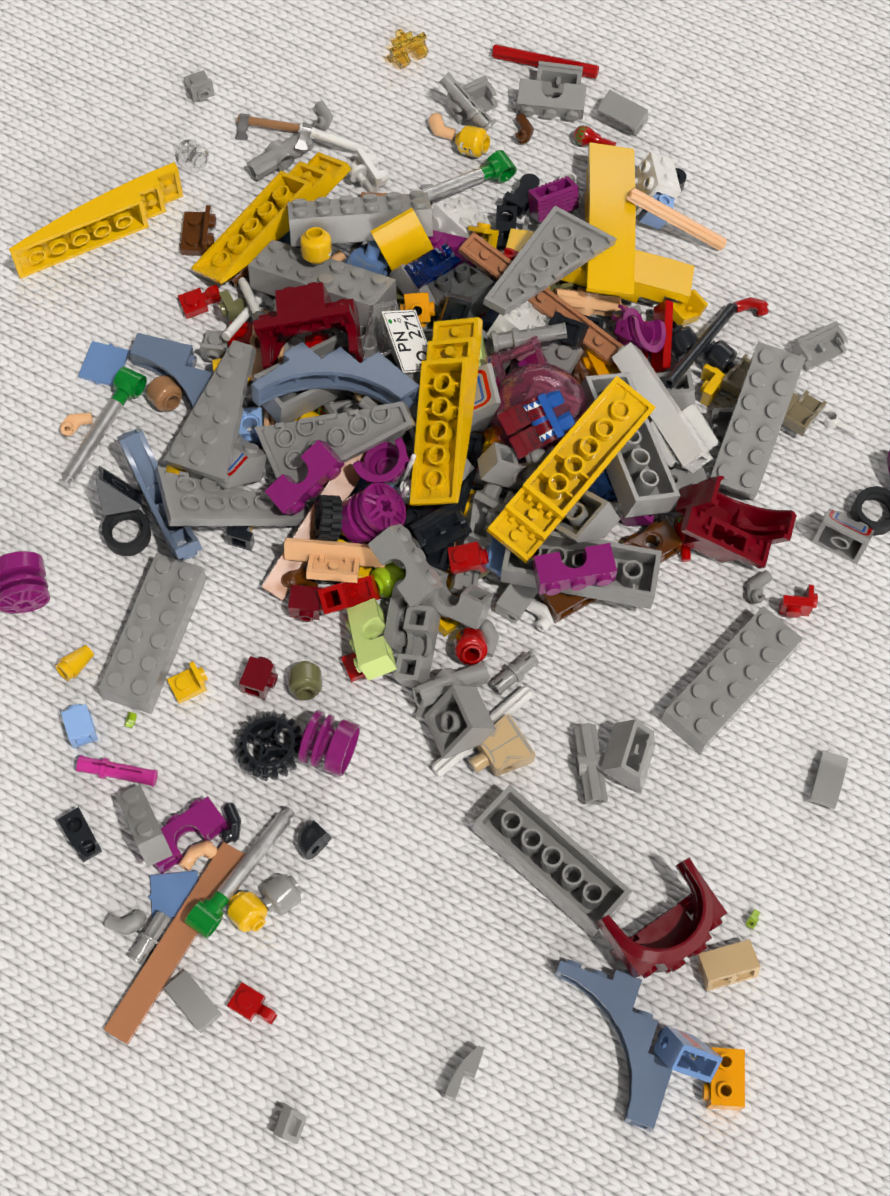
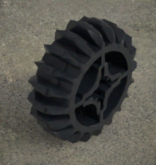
(252, 735)

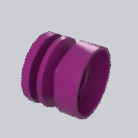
(372, 512)
(22, 582)
(324, 741)

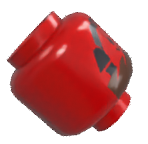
(470, 646)

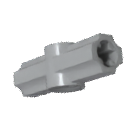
(277, 156)
(433, 690)
(589, 763)

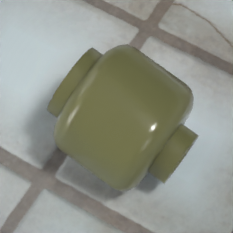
(305, 680)

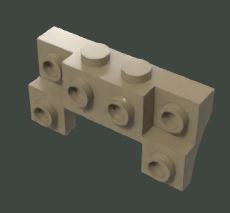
(800, 412)

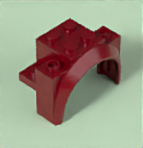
(304, 311)
(728, 527)
(672, 934)

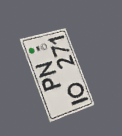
(407, 338)

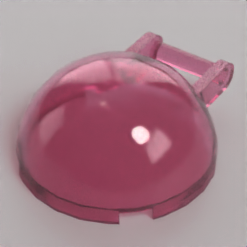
(531, 380)

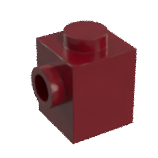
(305, 603)
(258, 677)

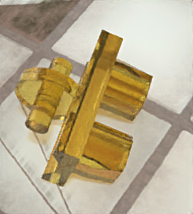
(405, 44)

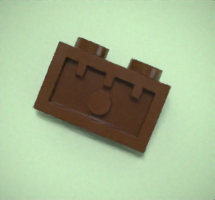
(197, 232)

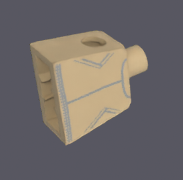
(503, 749)

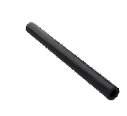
(700, 345)

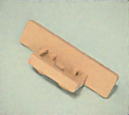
(331, 559)

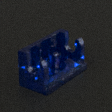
(431, 266)

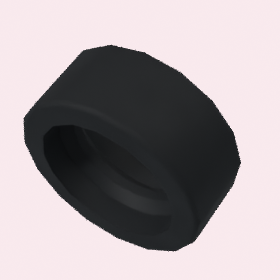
(872, 493)
(133, 547)

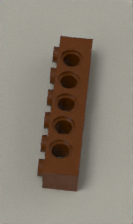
(659, 534)

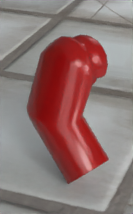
(752, 303)

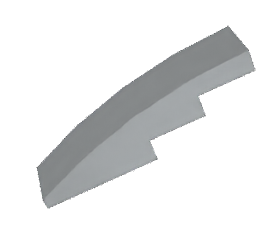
(479, 525)

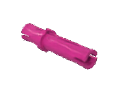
(106, 768)

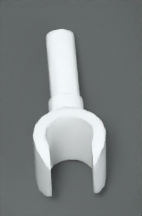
(831, 424)

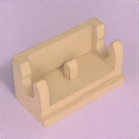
(728, 965)

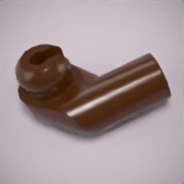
(526, 129)
(298, 577)

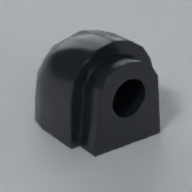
(312, 840)

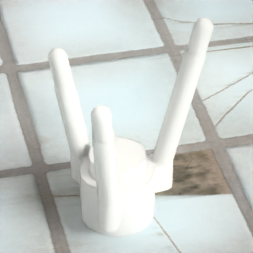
(404, 488)

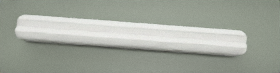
(510, 706)

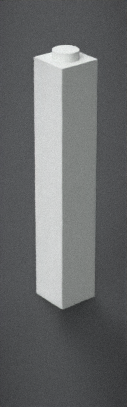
(667, 414)

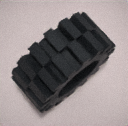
(328, 517)

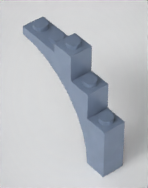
(171, 360)
(337, 370)
(143, 465)
(646, 1072)

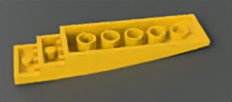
(608, 181)
(268, 216)
(99, 221)
(654, 274)
(445, 411)
(570, 469)

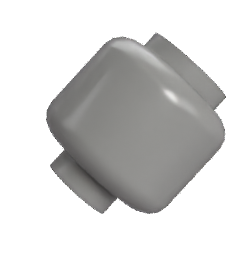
(281, 894)

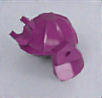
(644, 335)
(383, 463)

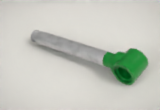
(496, 167)
(126, 386)
(208, 913)

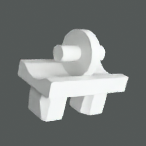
(364, 170)

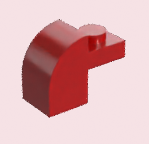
(348, 594)

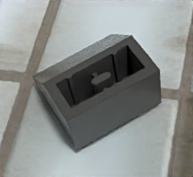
(463, 281)

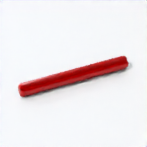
(533, 59)

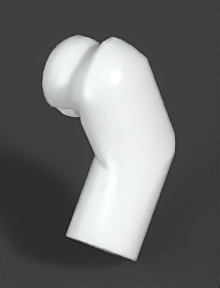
(543, 614)

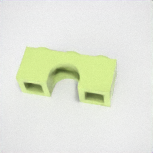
(373, 654)

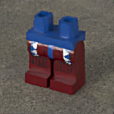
(544, 422)

